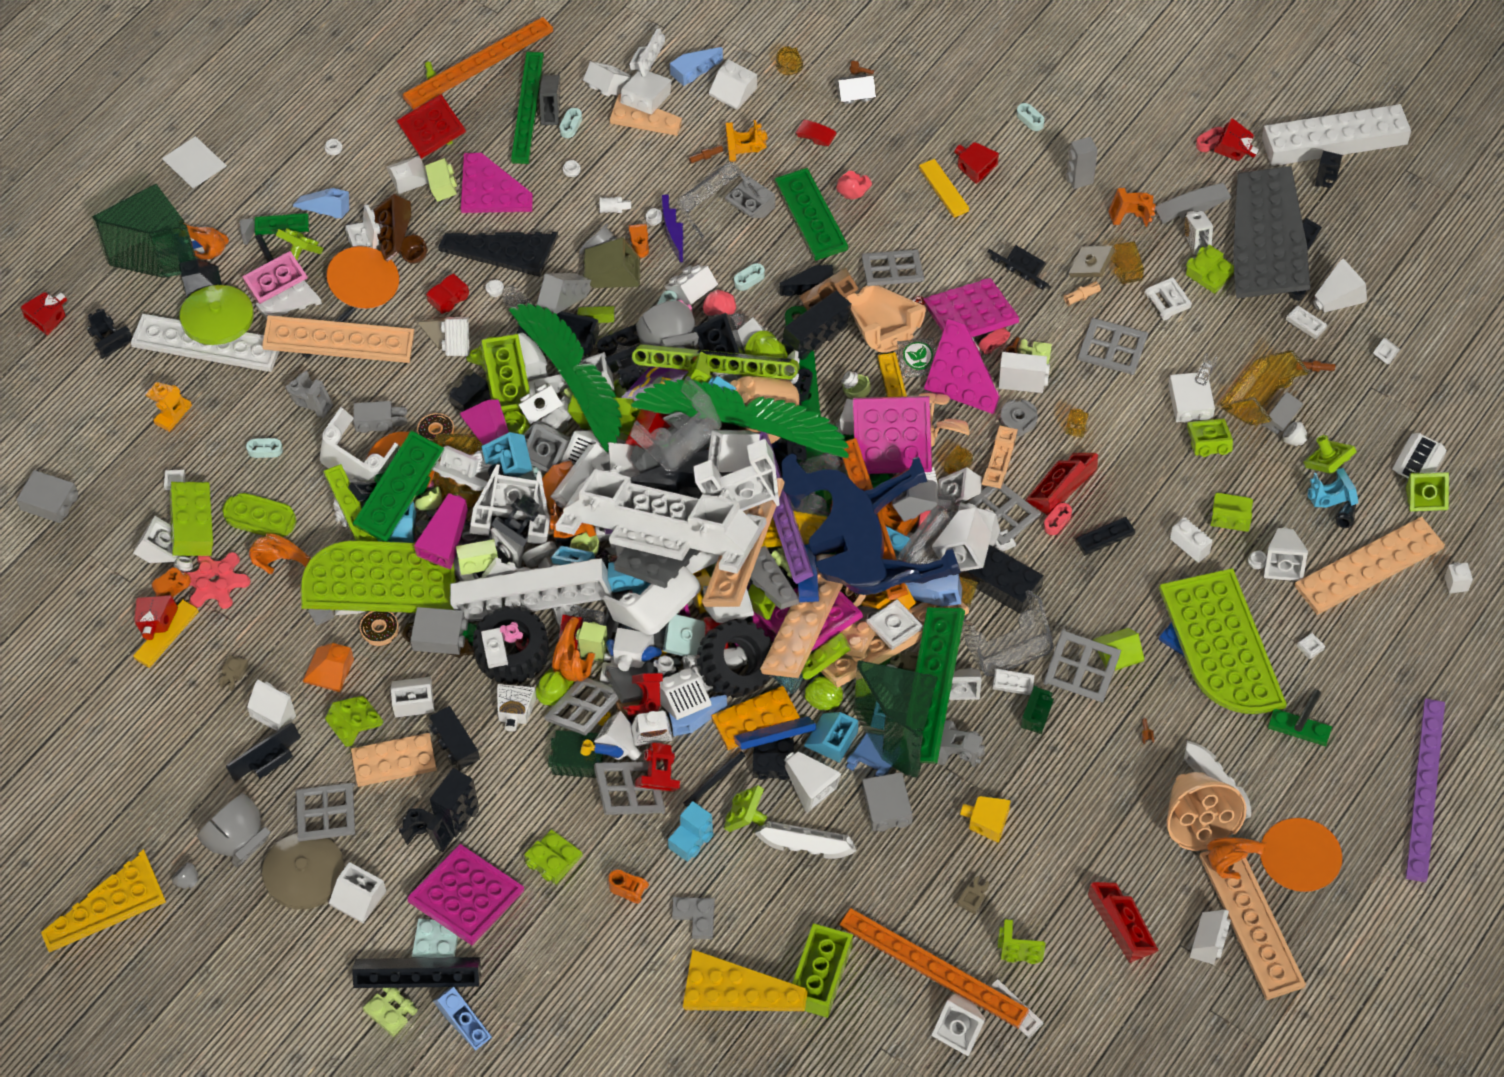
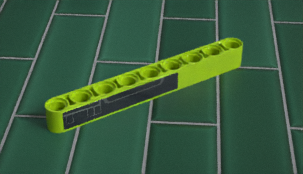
(723, 357)

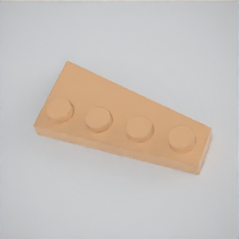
(657, 121)

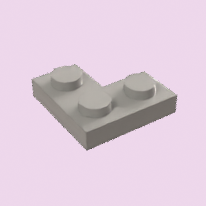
(700, 911)

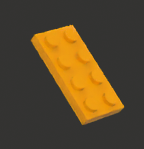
(754, 714)

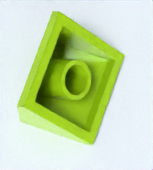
(1428, 491)
(1126, 641)

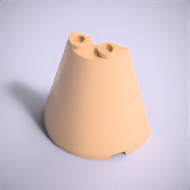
(885, 317)

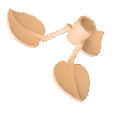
(950, 424)

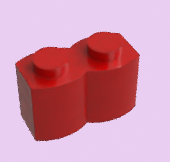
(447, 294)

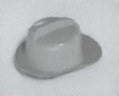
(599, 238)

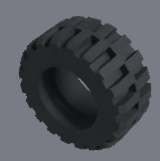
(713, 662)
(522, 664)

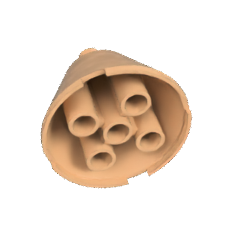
(754, 387)
(1203, 811)

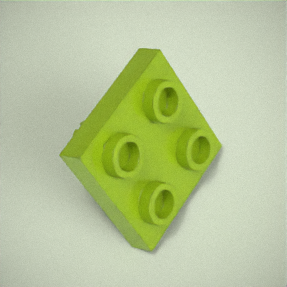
(299, 242)
(1329, 455)
(744, 809)

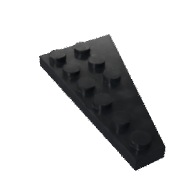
(505, 249)

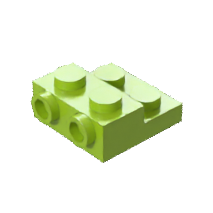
(1210, 268)
(700, 370)
(1210, 437)
(552, 857)

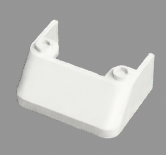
(333, 455)
(656, 605)

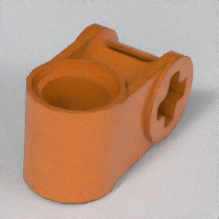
(639, 239)
(169, 583)
(630, 888)

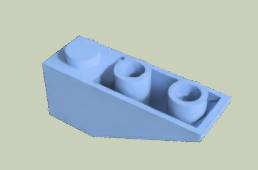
(692, 65)
(327, 202)
(939, 592)
(696, 720)
(462, 1018)

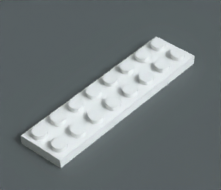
(167, 336)

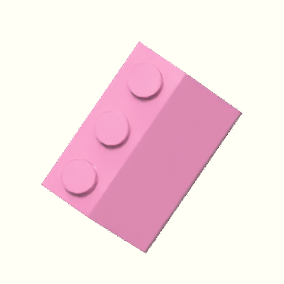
(274, 277)

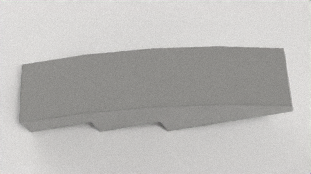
(1196, 200)

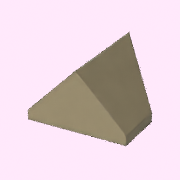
(433, 329)

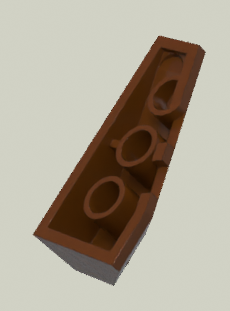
(393, 221)

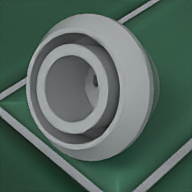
(186, 876)

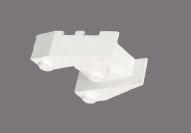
(747, 486)
(497, 501)

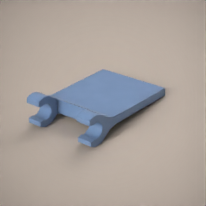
(868, 755)

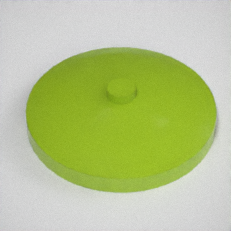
(216, 315)

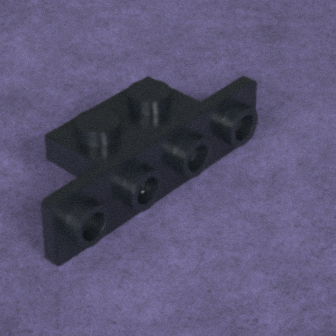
(1024, 263)
(265, 755)

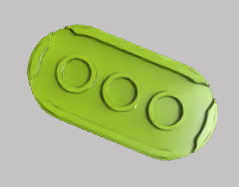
(259, 515)

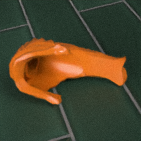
(211, 240)
(274, 547)
(567, 659)
(1229, 851)

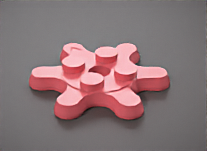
(221, 588)

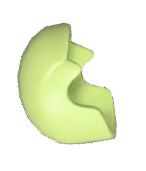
(860, 390)
(429, 500)
(585, 543)

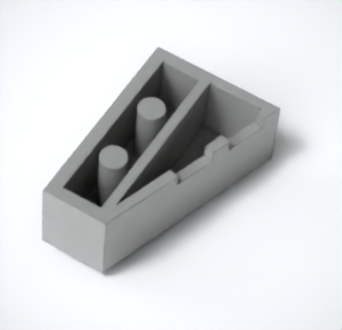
(562, 291)

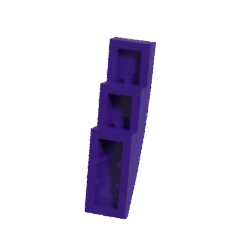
(673, 230)

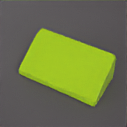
(603, 314)

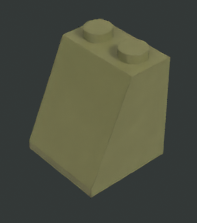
(612, 265)

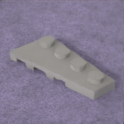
(771, 580)

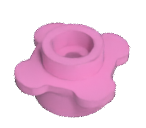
(511, 637)

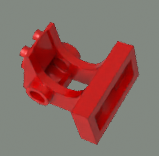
(650, 688)
(655, 778)

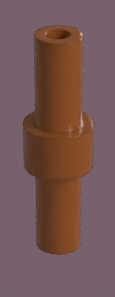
(706, 154)
(1316, 366)

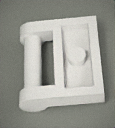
(1173, 296)

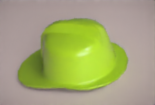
(552, 687)

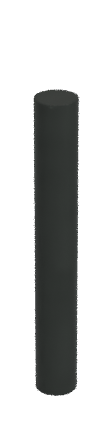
(1307, 710)

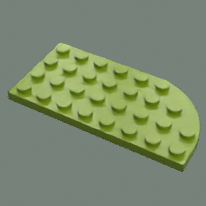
(374, 579)
(1222, 642)

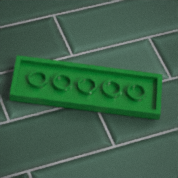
(811, 214)
(398, 487)

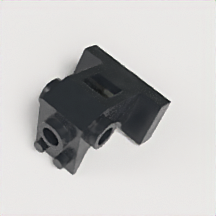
(100, 324)
(627, 369)
(512, 527)
(433, 824)

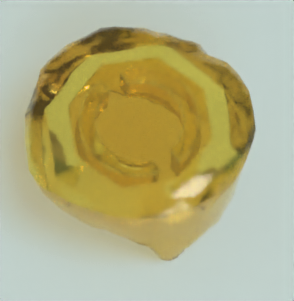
(788, 61)

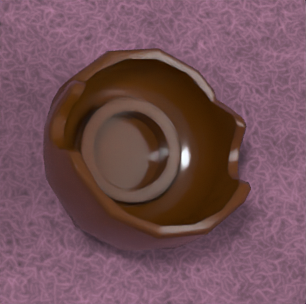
(413, 249)

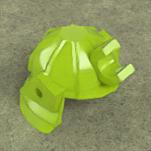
(765, 344)

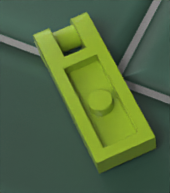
(825, 656)

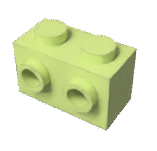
(441, 179)
(476, 556)
(593, 639)

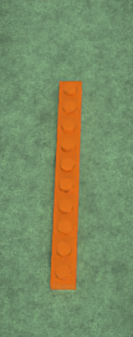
(477, 63)
(859, 476)
(934, 968)

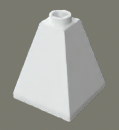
(1341, 289)
(1286, 556)
(811, 779)

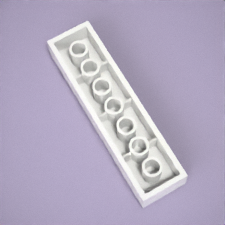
(1337, 134)
(532, 589)

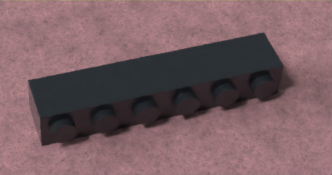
(417, 972)

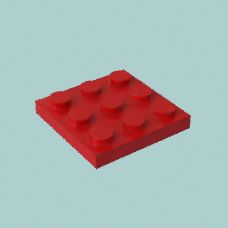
(431, 126)

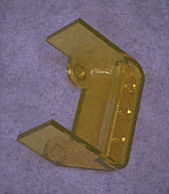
(1259, 385)

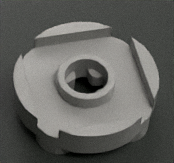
(1019, 408)

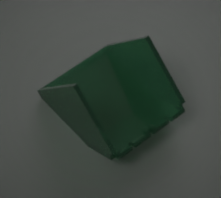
(144, 234)
(893, 712)

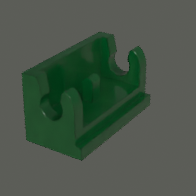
(1037, 710)

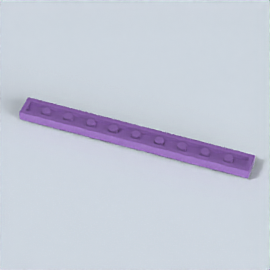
(789, 532)
(1425, 791)

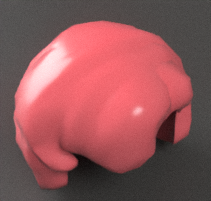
(852, 186)
(719, 303)

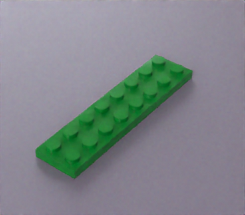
(938, 658)

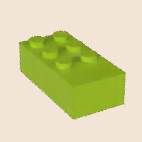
(505, 371)
(191, 519)
(823, 967)

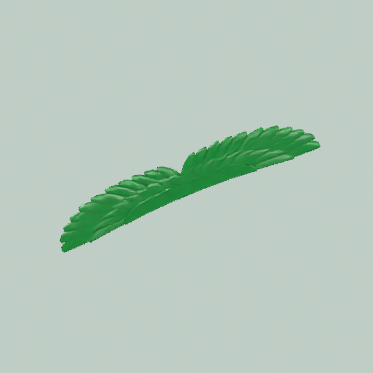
(584, 380)
(760, 414)

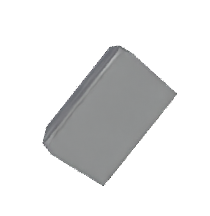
(247, 229)
(320, 616)

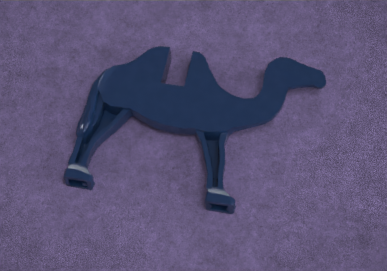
(857, 528)

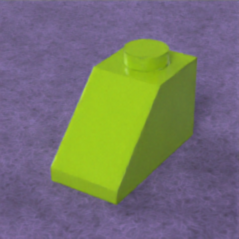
(760, 602)

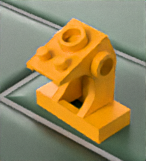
(755, 135)
(168, 397)

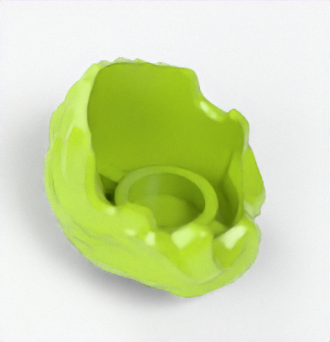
(516, 422)
(823, 694)

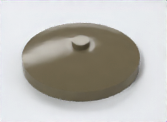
(302, 872)

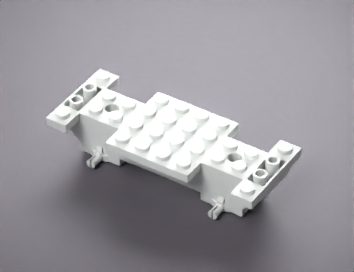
(662, 520)

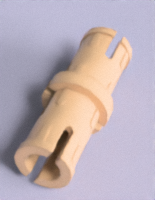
(1082, 293)

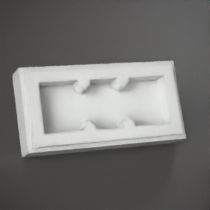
(1306, 322)
(494, 648)
(1013, 682)

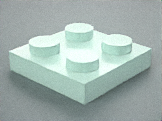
(433, 940)

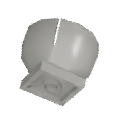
(669, 326)
(235, 830)

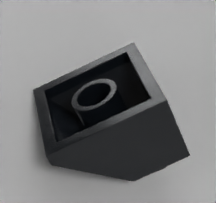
(198, 275)

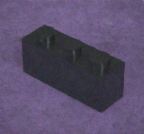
(453, 738)

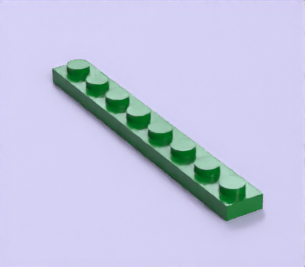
(527, 108)

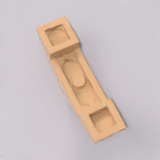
(1000, 457)

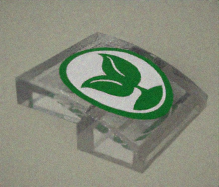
(916, 357)

